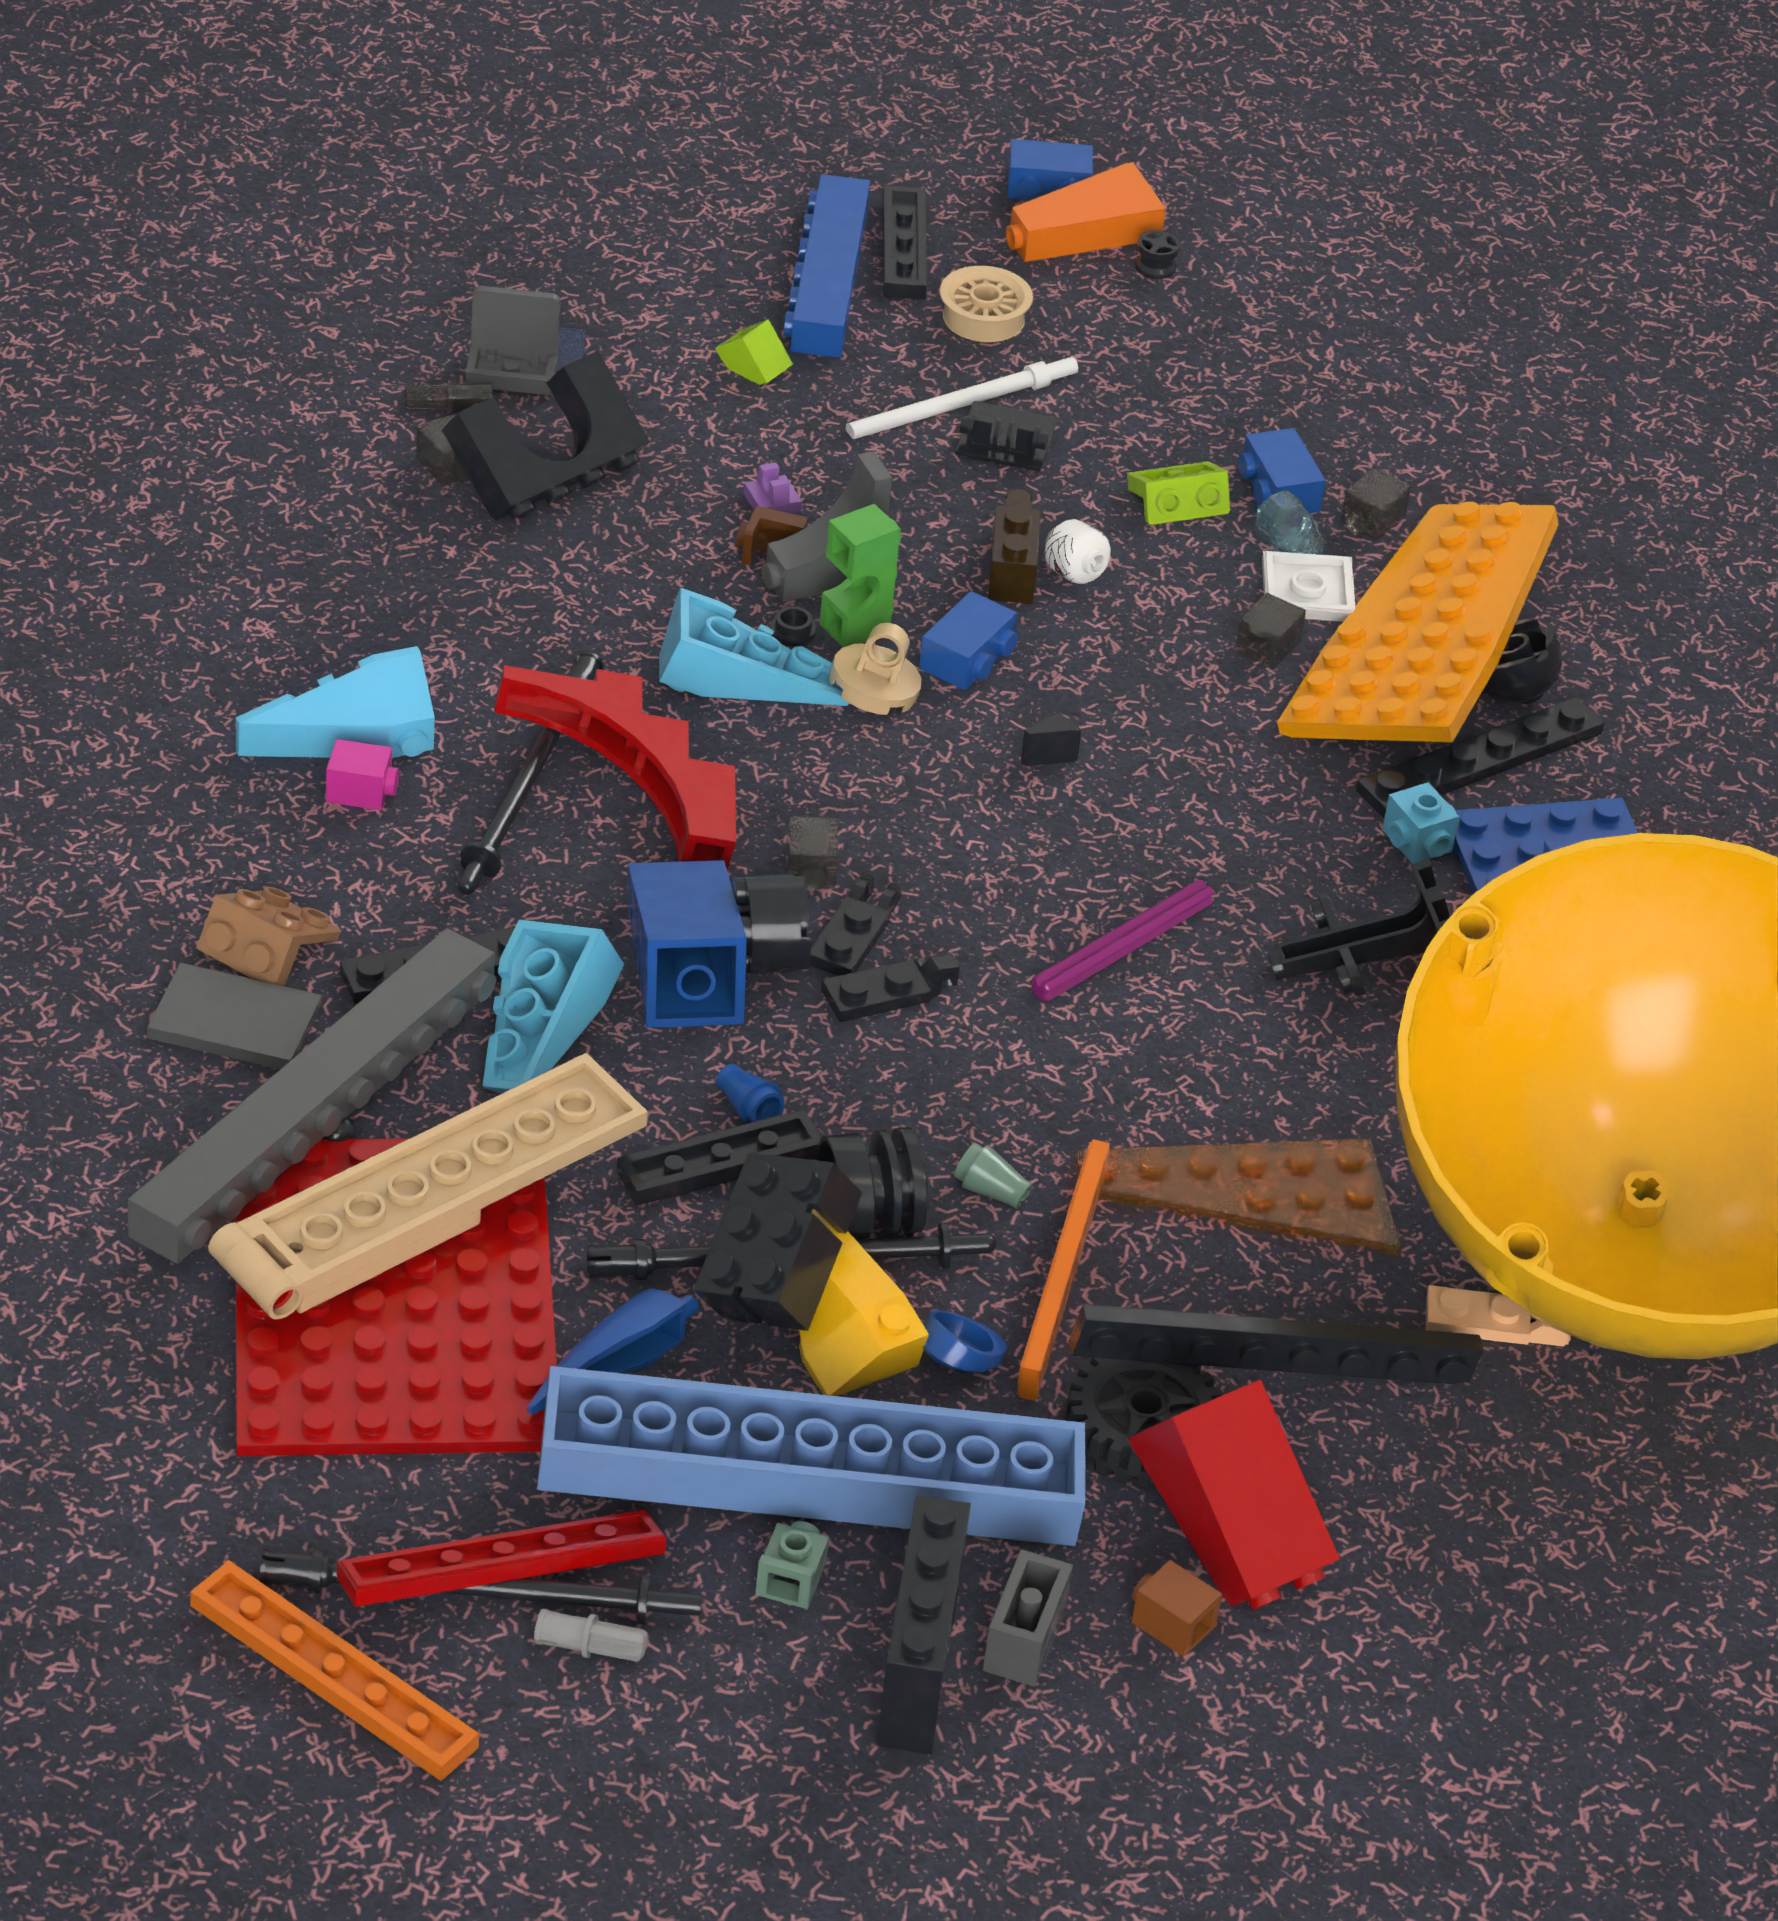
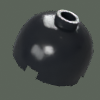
(1527, 664)

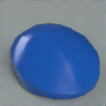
(962, 1343)

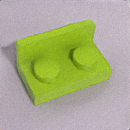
(1181, 492)

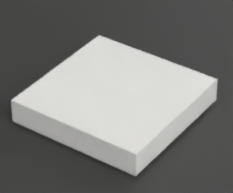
(1311, 581)

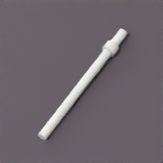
(1033, 375)

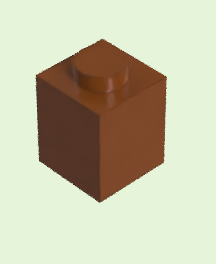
(1175, 1607)

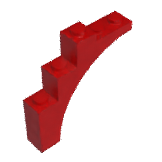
(652, 749)

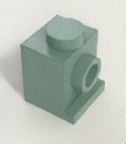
(797, 1554)

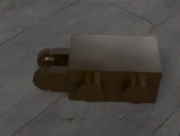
(1014, 549)

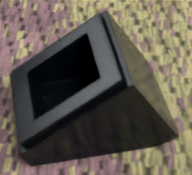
(1051, 741)

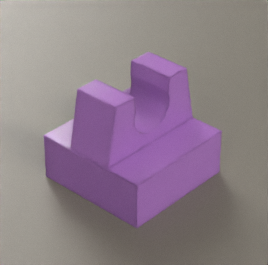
(772, 490)

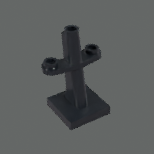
(1366, 941)

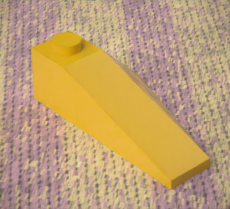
(860, 1325)

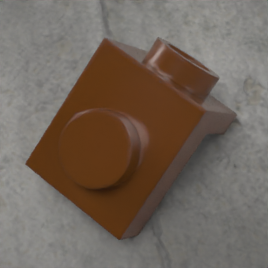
(766, 527)

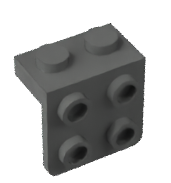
(513, 339)

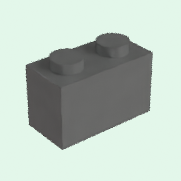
(1027, 1617)

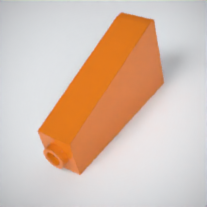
(1086, 216)

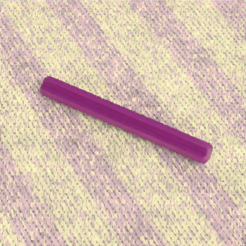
(1122, 940)

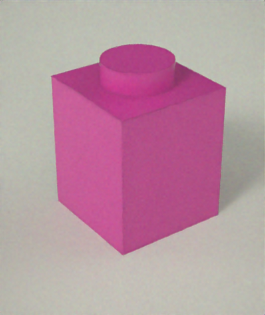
(360, 775)

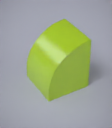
(755, 353)

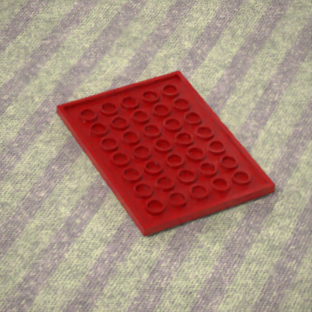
(414, 1357)

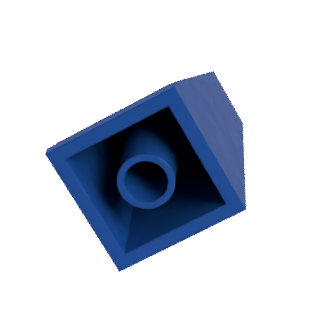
(687, 943)

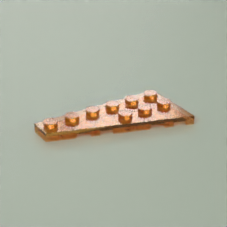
(1271, 1187)

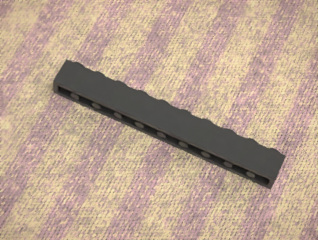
(310, 1096)

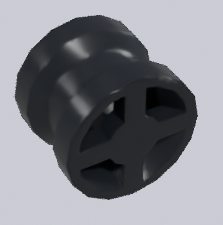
(1157, 254)

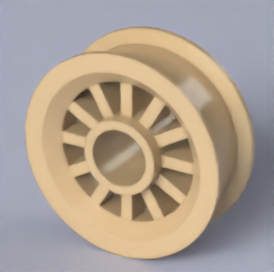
(985, 303)

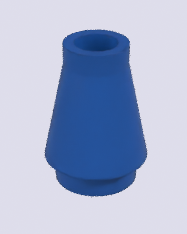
(750, 1094)

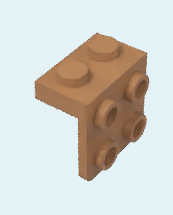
(262, 932)

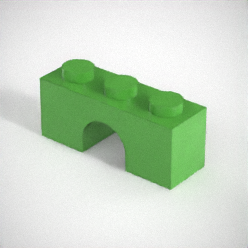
(866, 552)

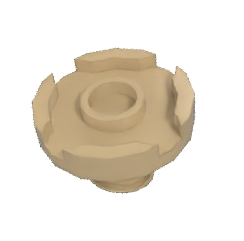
(875, 675)

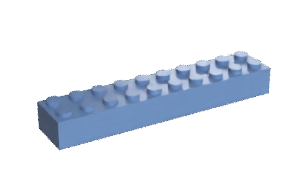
(809, 1454)

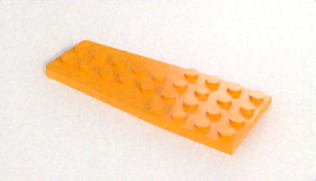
(1426, 628)

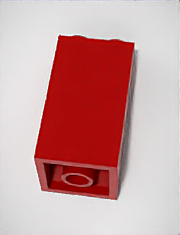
(1238, 1495)

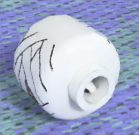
(1075, 549)

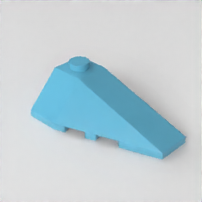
(725, 658)
(376, 705)

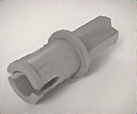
(590, 1635)

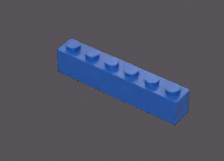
(827, 266)

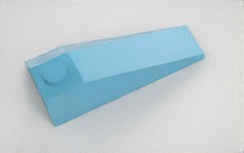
(548, 995)

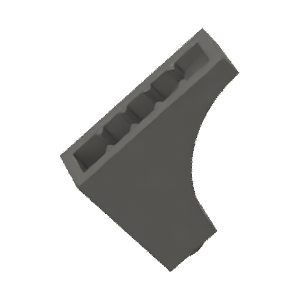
(799, 564)

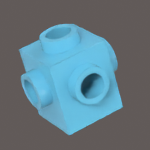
(1420, 823)

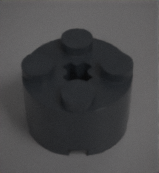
(775, 921)

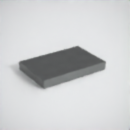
(234, 1016)

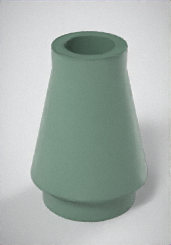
(990, 1175)

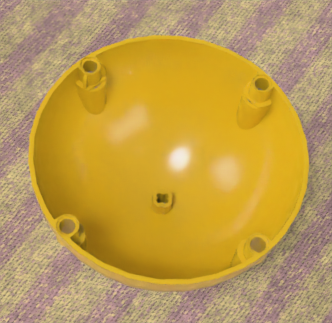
(1607, 1091)

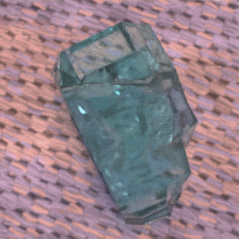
(1288, 525)

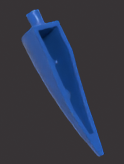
(629, 1337)

